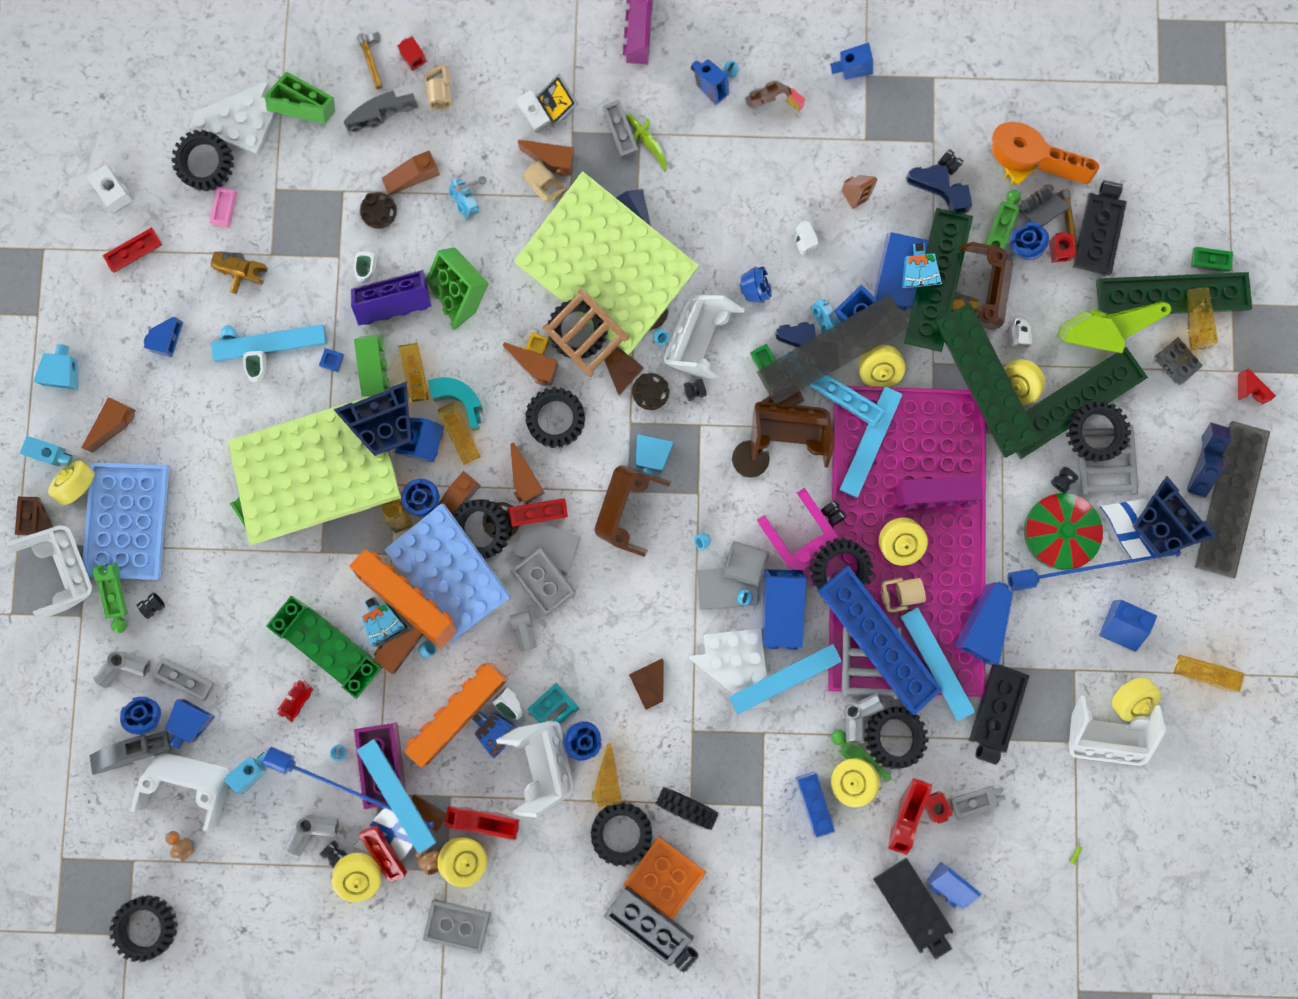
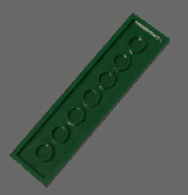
(1226, 291)
(935, 301)
(987, 380)
(1100, 384)

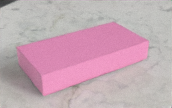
(223, 207)

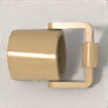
(438, 89)
(541, 180)
(907, 592)

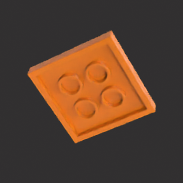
(665, 877)

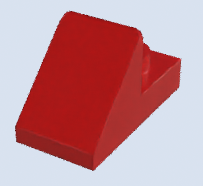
(1250, 383)

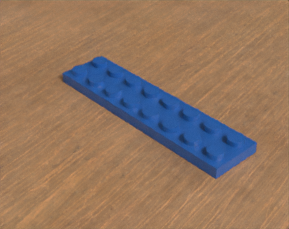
(879, 640)

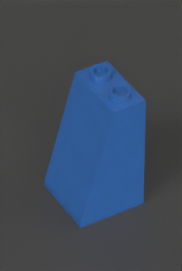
(891, 269)
(783, 608)
(987, 624)

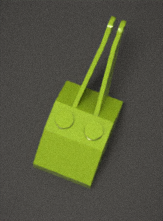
(1110, 331)

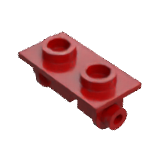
(291, 708)

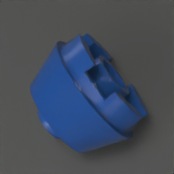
(1029, 241)
(755, 285)
(420, 497)
(140, 716)
(582, 741)

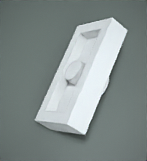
(533, 110)

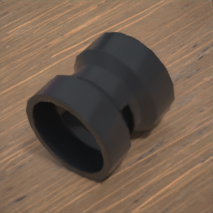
(950, 160)
(690, 390)
(1064, 479)
(833, 513)
(151, 605)
(332, 853)

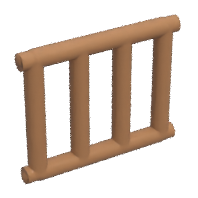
(576, 355)

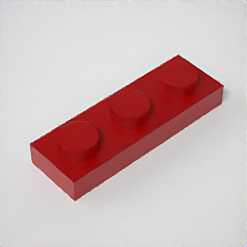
(132, 250)
(537, 512)
(383, 853)

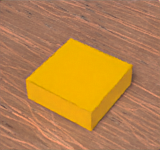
(537, 343)

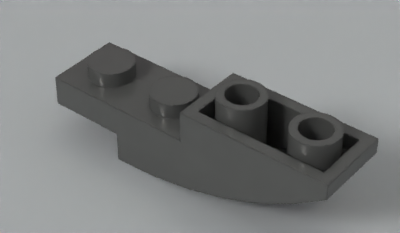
(372, 112)
(128, 751)

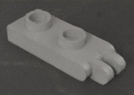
(976, 801)

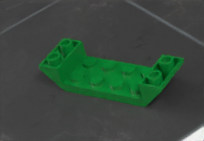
(325, 645)

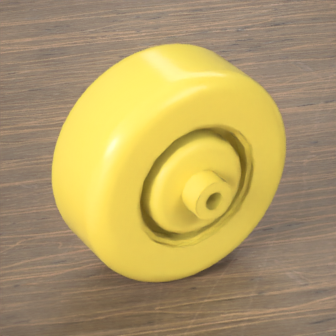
(882, 366)
(1026, 380)
(71, 482)
(903, 541)
(1136, 698)
(855, 782)
(462, 861)
(356, 877)

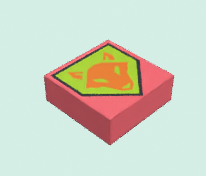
(796, 100)

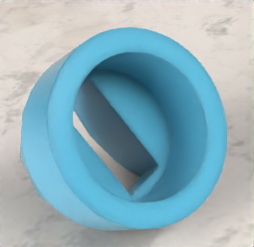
(734, 71)
(228, 332)
(661, 336)
(702, 541)
(740, 595)
(427, 646)
(342, 752)

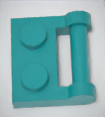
(550, 702)

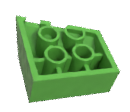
(456, 285)

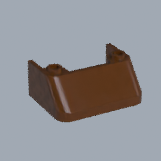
(993, 313)
(792, 425)
(621, 482)

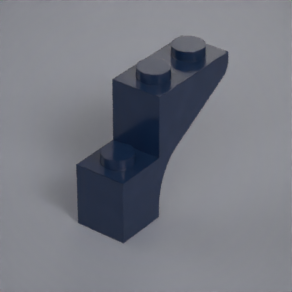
(936, 181)
(796, 335)
(1210, 462)

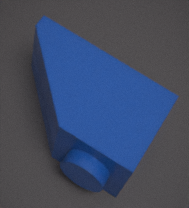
(163, 337)

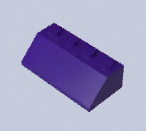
(390, 298)

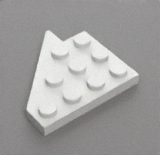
(238, 119)
(734, 659)

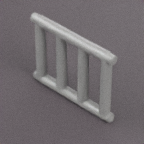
(1131, 468)
(847, 672)

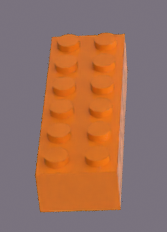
(403, 598)
(455, 715)

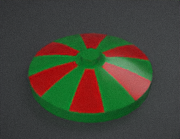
(1063, 531)

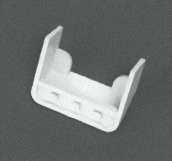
(694, 332)
(61, 545)
(1114, 741)
(547, 765)
(186, 772)

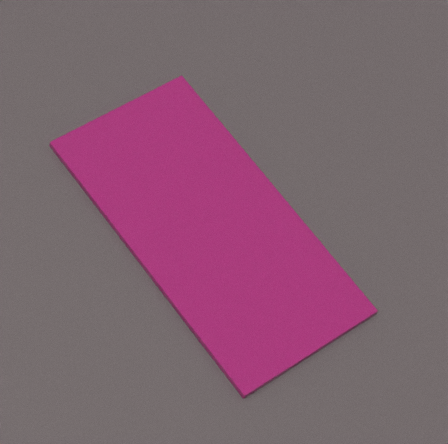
(928, 438)

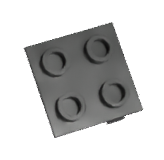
(1043, 206)
(1179, 360)

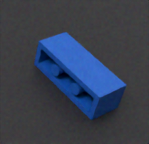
(815, 804)

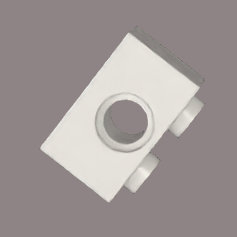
(102, 180)

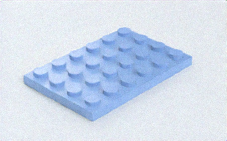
(126, 519)
(448, 569)

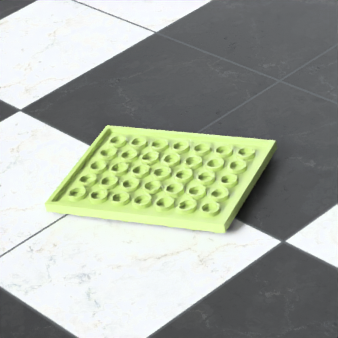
(611, 255)
(307, 475)

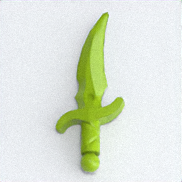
(648, 140)

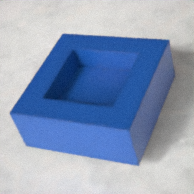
(331, 360)

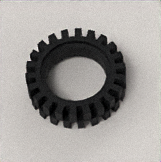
(188, 145)
(597, 321)
(555, 395)
(1118, 422)
(496, 514)
(838, 547)
(918, 735)
(687, 808)
(608, 854)
(122, 939)

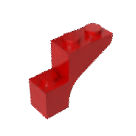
(909, 813)
(482, 822)

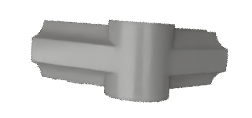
(111, 669)
(855, 725)
(301, 836)

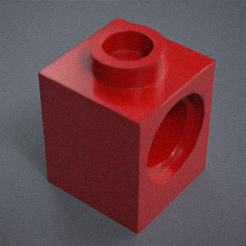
(411, 53)
(1058, 254)
(941, 817)

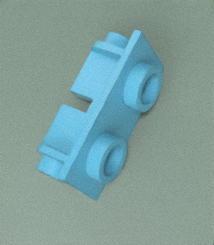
(464, 204)
(822, 313)

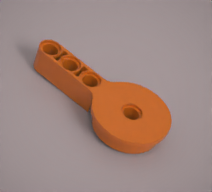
(1023, 147)

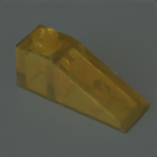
(1201, 320)
(413, 372)
(458, 432)
(396, 516)
(1209, 673)
(607, 785)

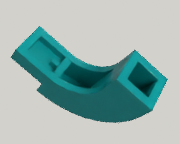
(451, 388)

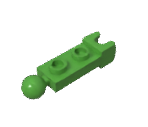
(1004, 220)
(111, 595)
(851, 751)

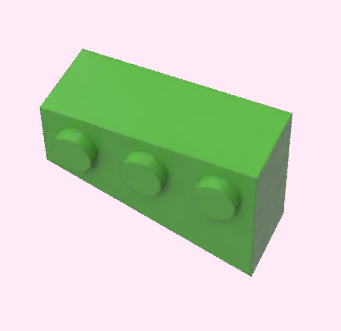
(299, 99)
(371, 364)

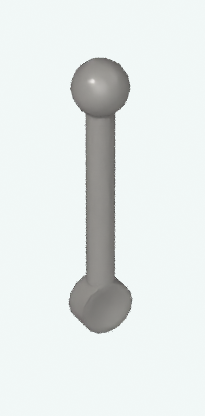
(481, 180)

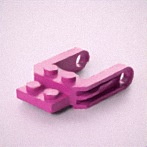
(803, 556)

